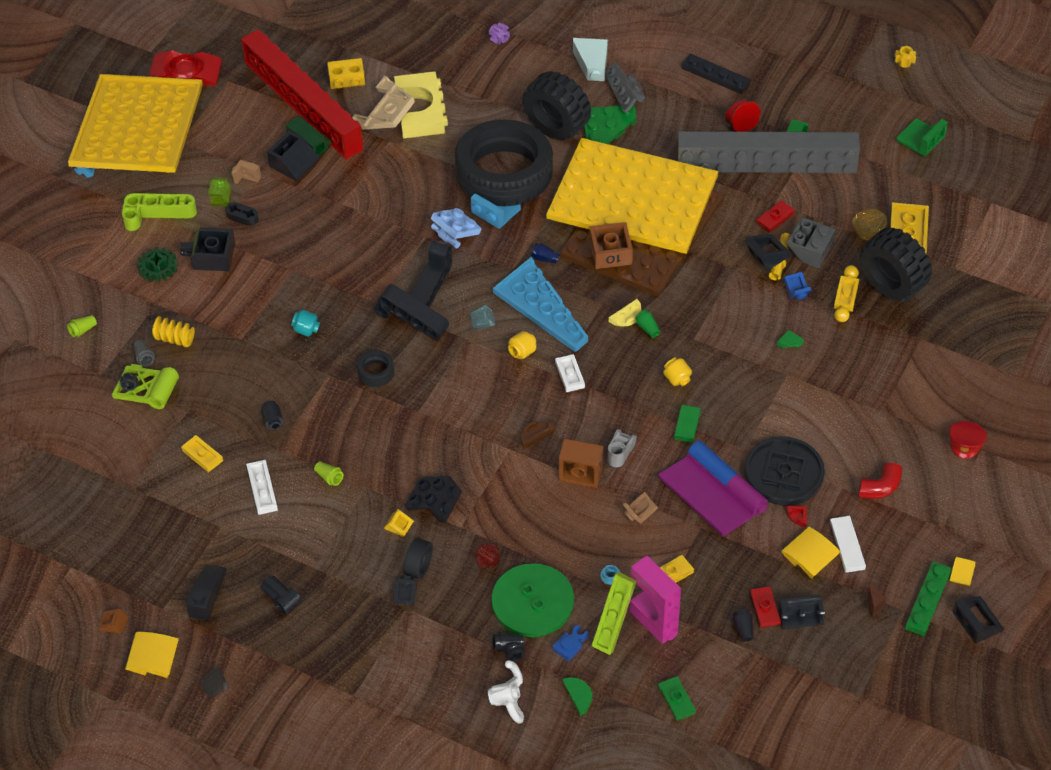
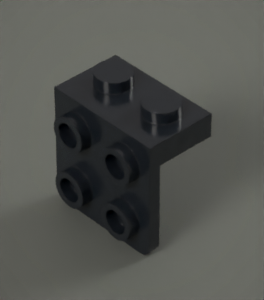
(436, 494)

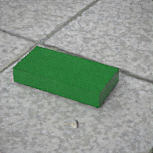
(687, 423)

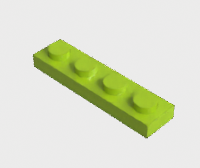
(614, 613)

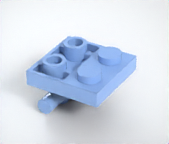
(454, 225)

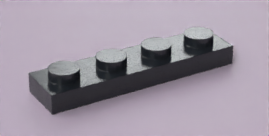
(716, 73)

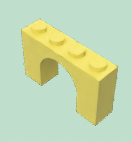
(427, 121)

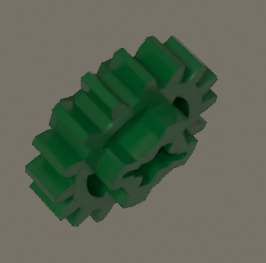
(157, 264)

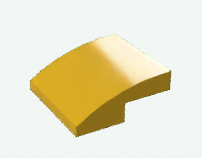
(810, 551)
(152, 654)

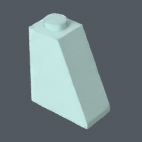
(591, 57)

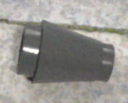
(143, 353)

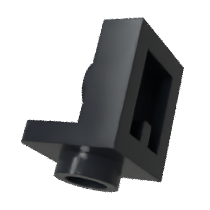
(405, 590)

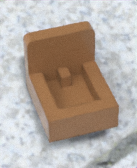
(246, 170)
(640, 508)

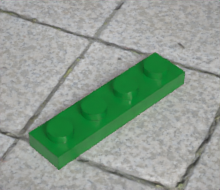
(928, 598)

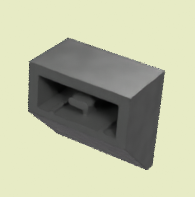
(811, 241)

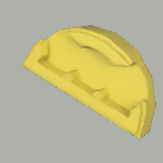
(626, 315)

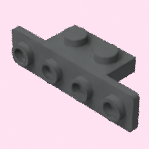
(624, 86)

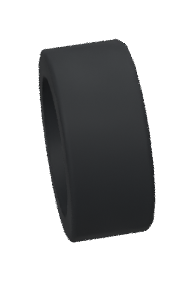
(375, 380)
(418, 558)

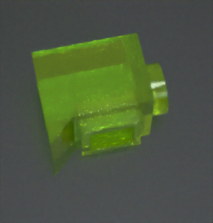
(219, 192)

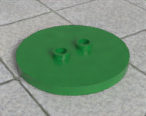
(532, 600)

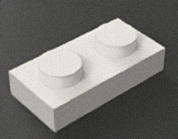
(570, 373)

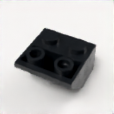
(292, 156)

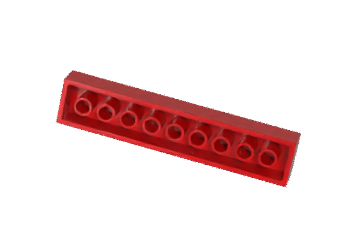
(302, 94)

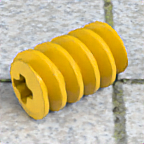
(172, 333)

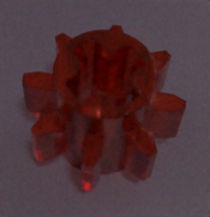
(487, 555)

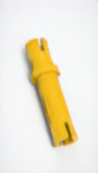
(777, 270)

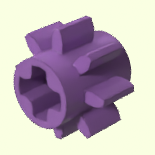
(499, 33)

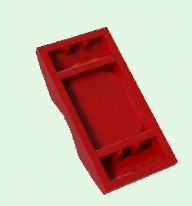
(186, 66)

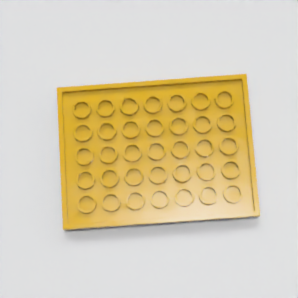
(136, 123)
(650, 193)

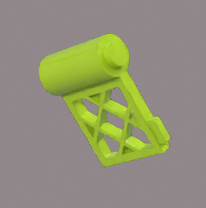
(159, 387)

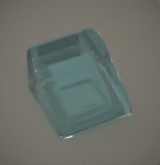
(482, 317)

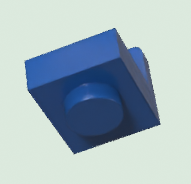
(796, 286)

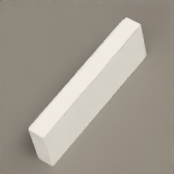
(262, 487)
(848, 544)

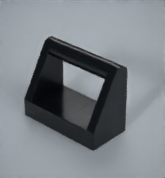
(767, 259)
(971, 623)

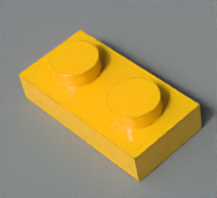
(202, 453)

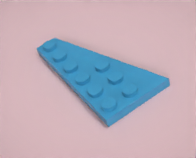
(538, 301)

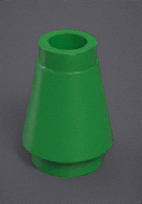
(647, 322)

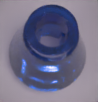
(544, 253)

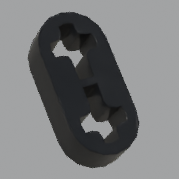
(242, 213)

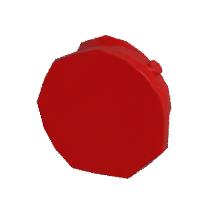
(743, 115)
(966, 438)

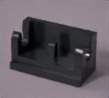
(801, 611)

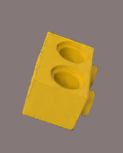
(346, 73)

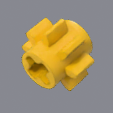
(905, 56)

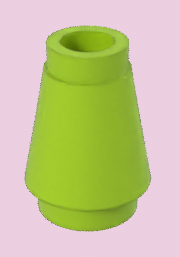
(81, 325)
(331, 474)

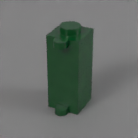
(313, 137)

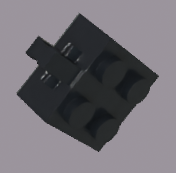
(211, 249)

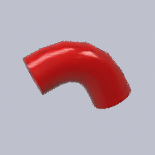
(884, 485)

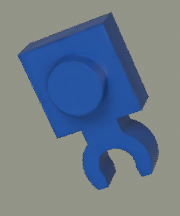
(570, 645)

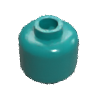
(305, 323)

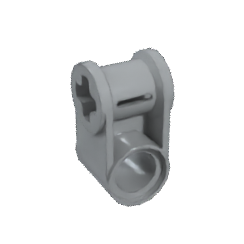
(620, 448)

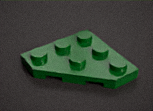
(608, 123)

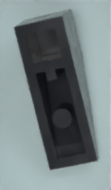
(205, 592)

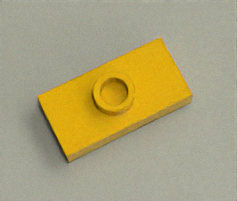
(678, 569)

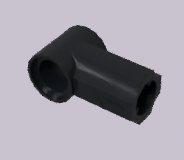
(283, 598)

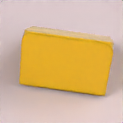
(398, 523)
(962, 571)

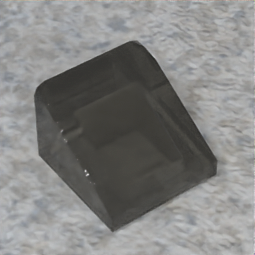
(214, 683)

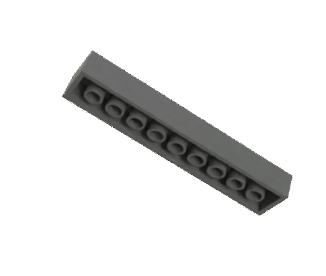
(771, 151)

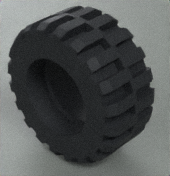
(556, 105)
(895, 264)

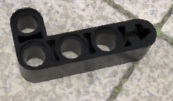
(434, 273)
(411, 311)

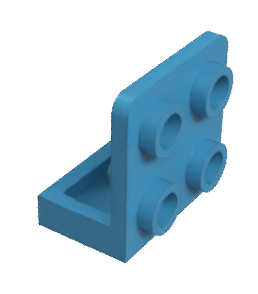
(491, 213)

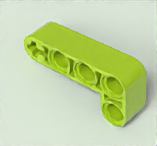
(156, 206)

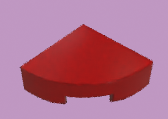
(797, 514)

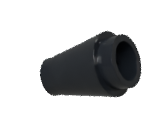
(744, 624)
(503, 639)

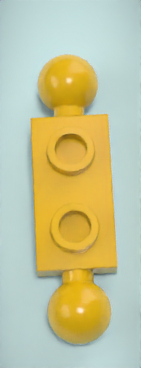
(846, 293)

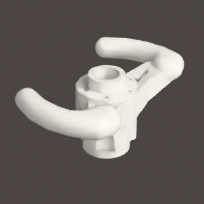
(508, 693)

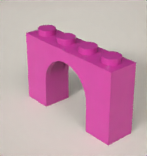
(659, 601)

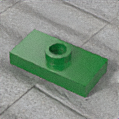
(676, 698)

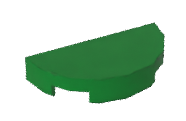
(579, 693)

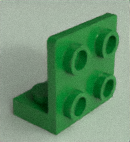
(922, 136)

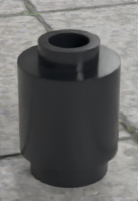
(272, 415)

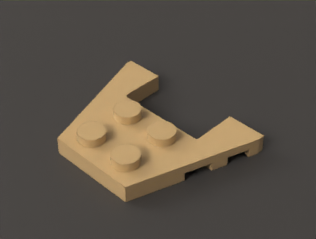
(389, 109)

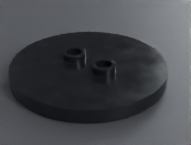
(785, 470)

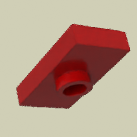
(775, 216)
(765, 607)

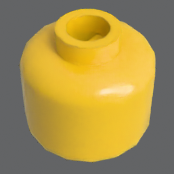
(522, 345)
(677, 372)

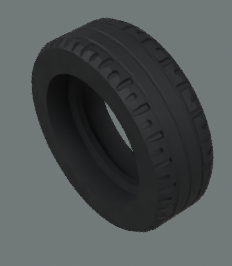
(504, 137)

